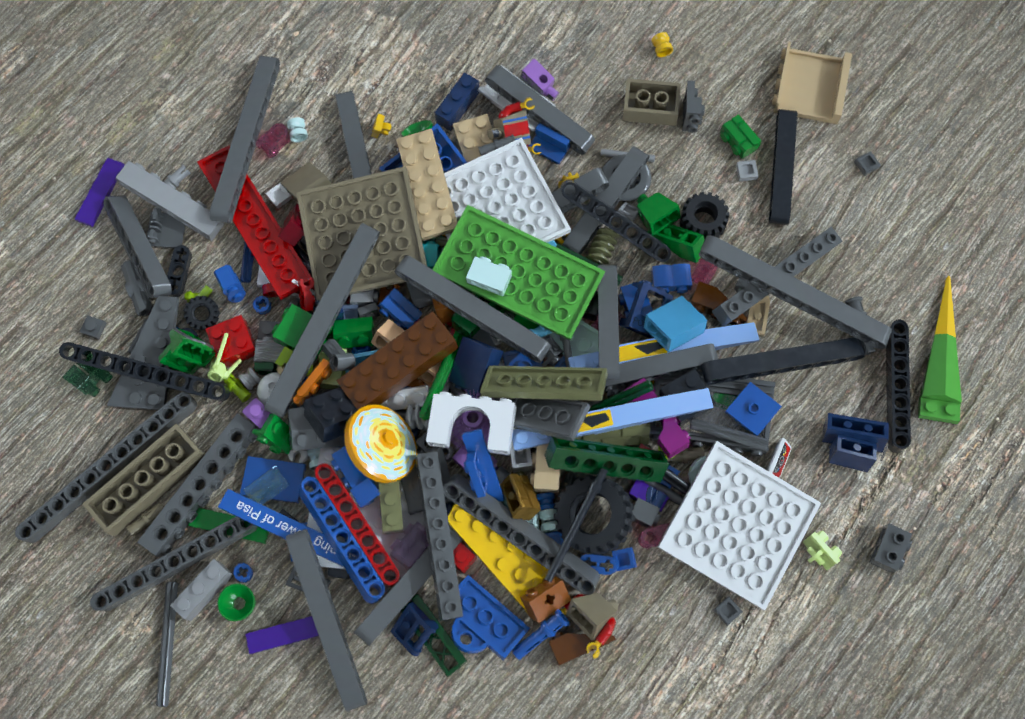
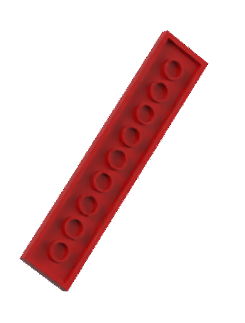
(260, 231)

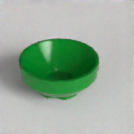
(417, 127)
(228, 597)

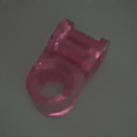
(272, 142)
(656, 533)

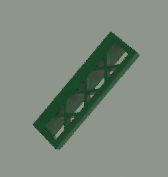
(448, 642)

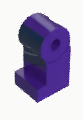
(648, 494)

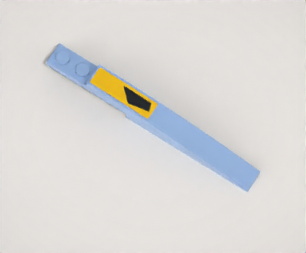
(721, 338)
(626, 416)

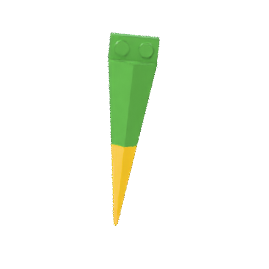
(941, 387)

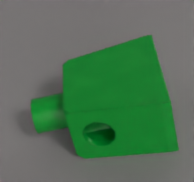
(657, 212)

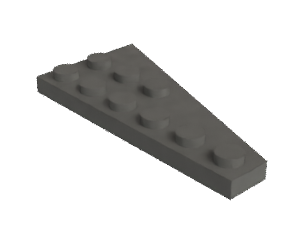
(149, 346)

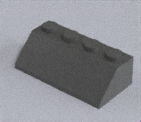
(303, 435)

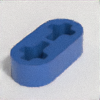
(602, 559)

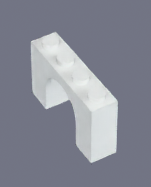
(447, 408)

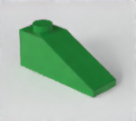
(682, 242)

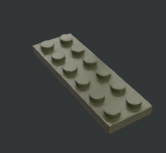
(544, 383)

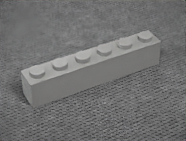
(168, 199)

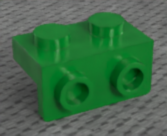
(274, 434)

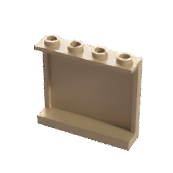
(812, 84)

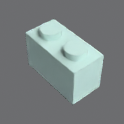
(489, 275)

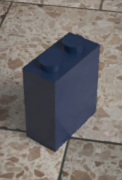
(472, 364)

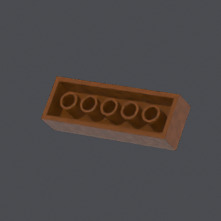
(398, 362)

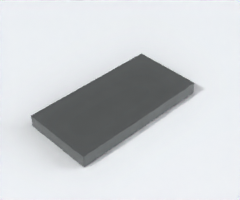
(550, 417)

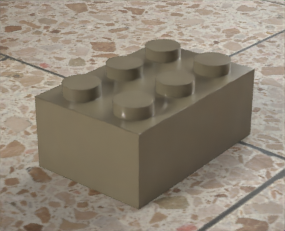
(651, 102)

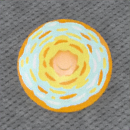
(380, 443)

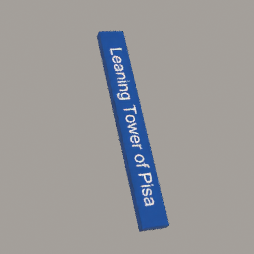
(277, 524)

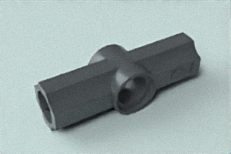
(136, 290)

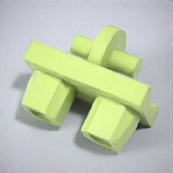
(820, 551)

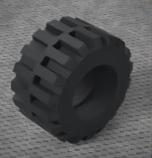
(707, 204)

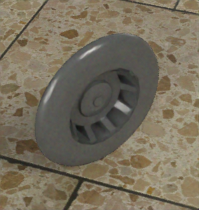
(638, 187)

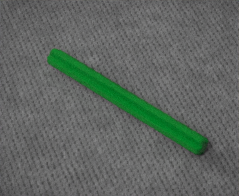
(440, 379)

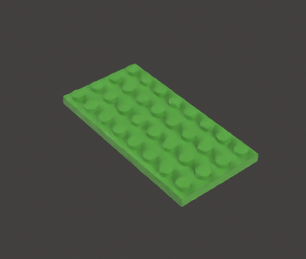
(545, 281)

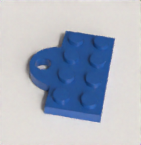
(486, 622)

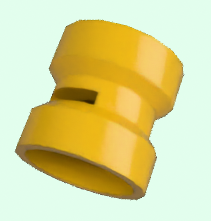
(662, 44)

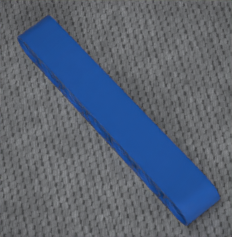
(341, 549)

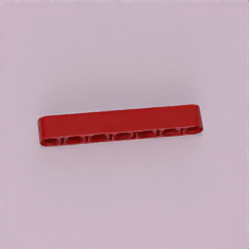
(355, 514)

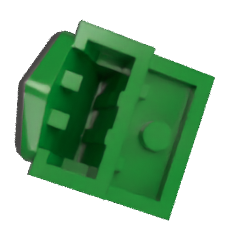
(186, 352)

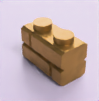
(520, 497)

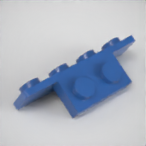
(480, 466)

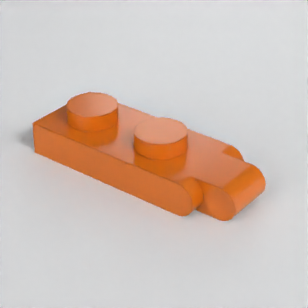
(313, 382)

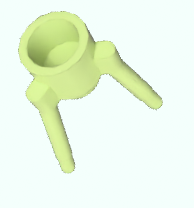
(218, 369)

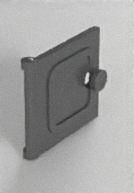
(411, 485)

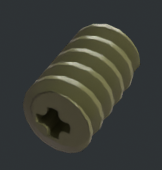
(602, 245)

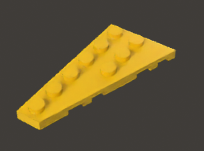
(504, 560)

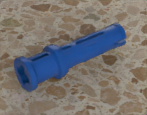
(547, 629)

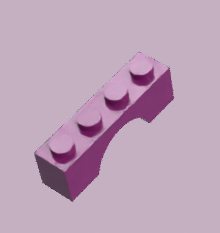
(673, 438)

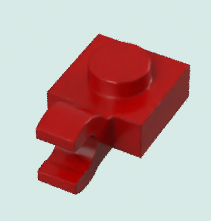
(307, 300)

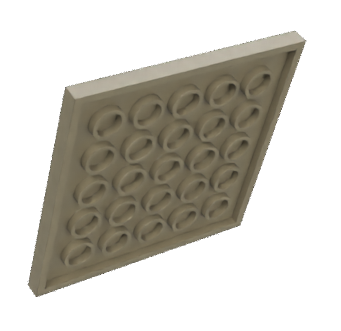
(337, 210)

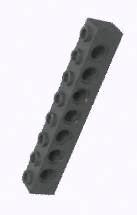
(791, 265)
(189, 489)
(438, 536)

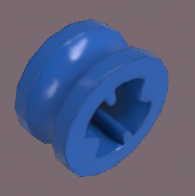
(259, 300)
(240, 578)

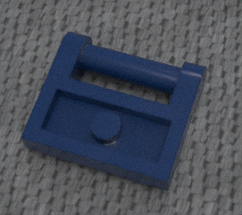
(408, 625)

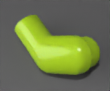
(206, 291)

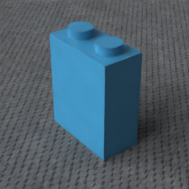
(675, 323)

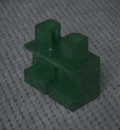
(85, 382)

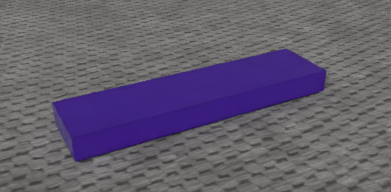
(100, 189)
(281, 635)

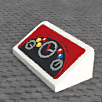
(779, 457)

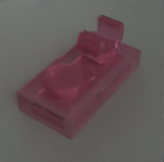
(704, 272)

